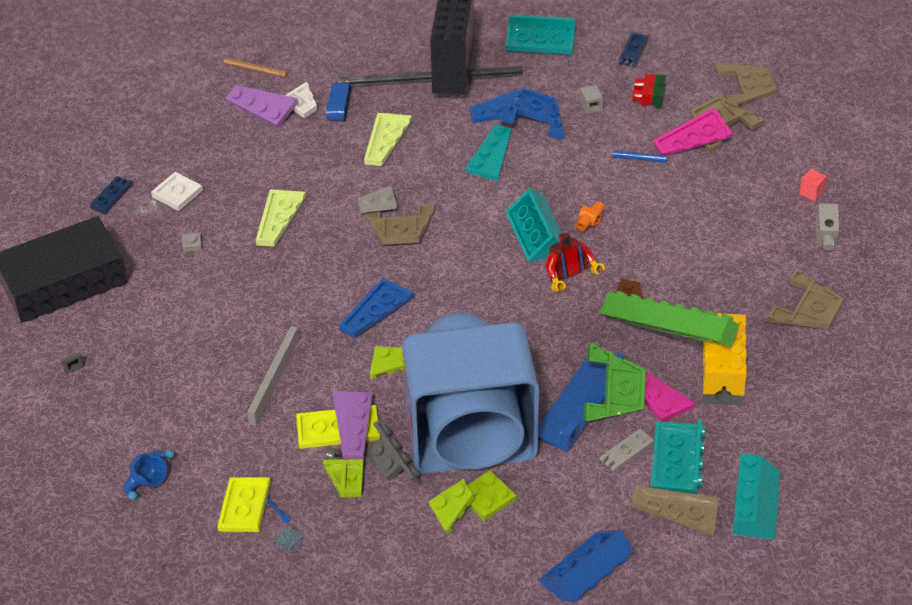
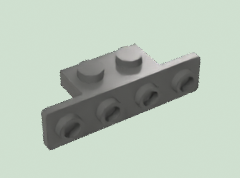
(390, 458)

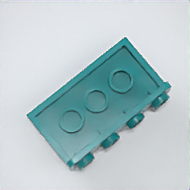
(540, 34)
(678, 457)

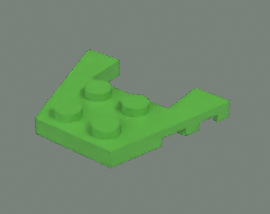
(622, 388)

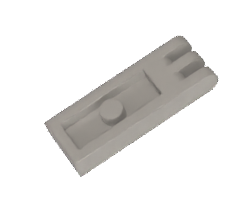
(627, 450)

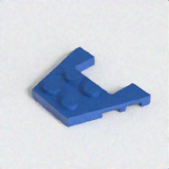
(536, 106)

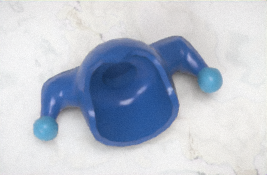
(147, 470)

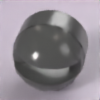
(332, 453)

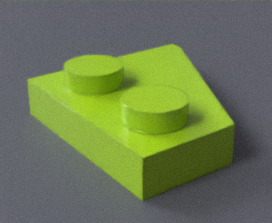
(346, 476)

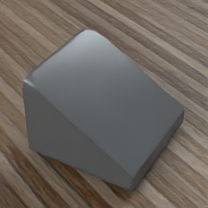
(72, 363)

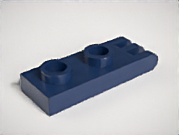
(633, 49)
(111, 195)

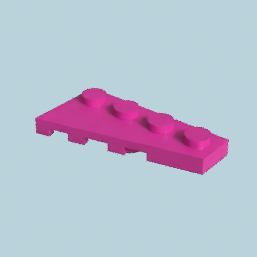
(695, 133)

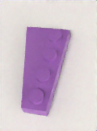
(264, 105)
(353, 419)

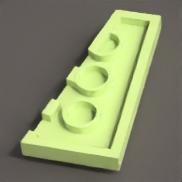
(385, 136)
(277, 215)

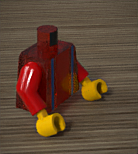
(567, 259)

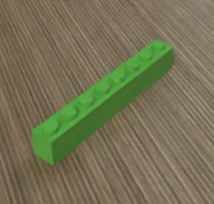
(670, 319)

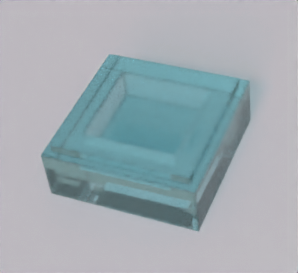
(288, 539)

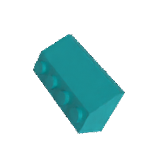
(533, 224)
(756, 498)

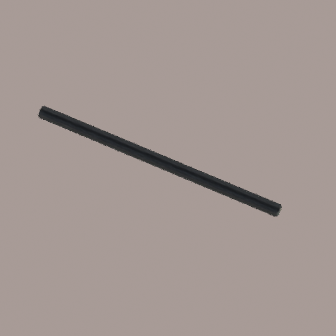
(426, 77)

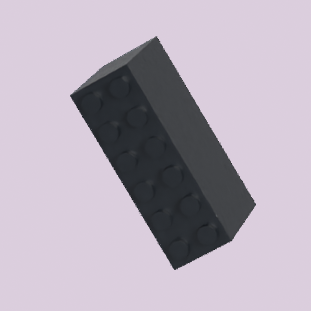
(452, 46)
(61, 269)

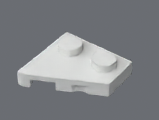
(306, 103)

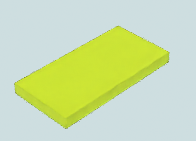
(321, 428)

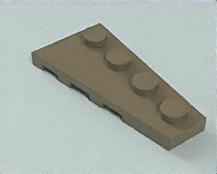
(682, 508)

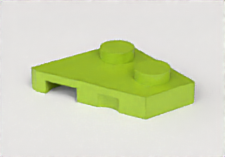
(386, 360)
(452, 504)

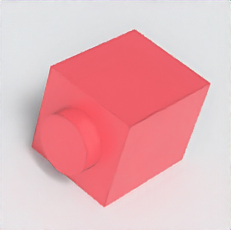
(813, 184)

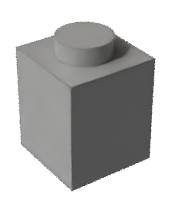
(591, 99)

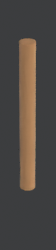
(276, 72)

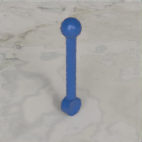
(285, 518)

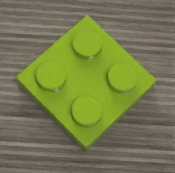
(490, 495)

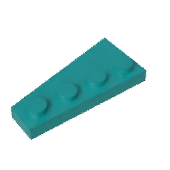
(489, 157)

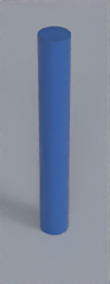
(639, 156)

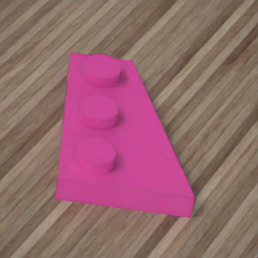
(664, 400)

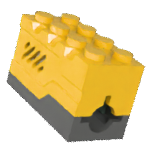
(725, 369)

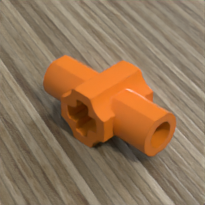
(590, 216)

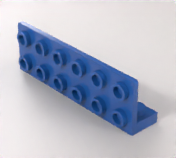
(565, 418)

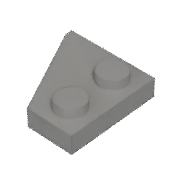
(377, 201)

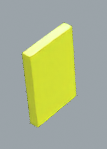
(244, 504)

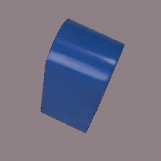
(338, 101)

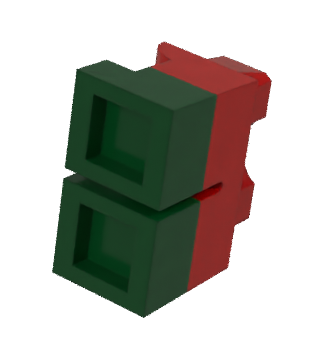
(649, 90)

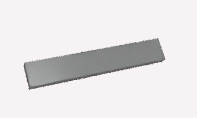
(273, 376)

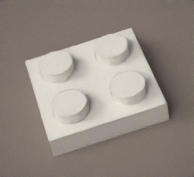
(176, 191)

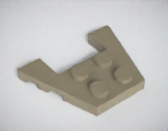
(753, 81)
(729, 113)
(401, 229)
(815, 309)

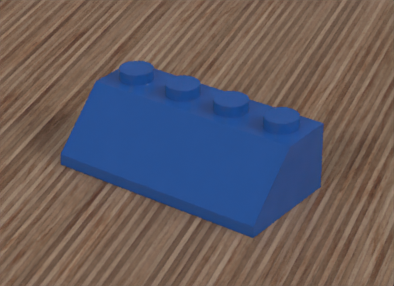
(587, 565)

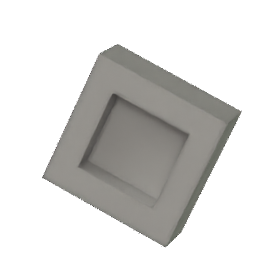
(191, 242)

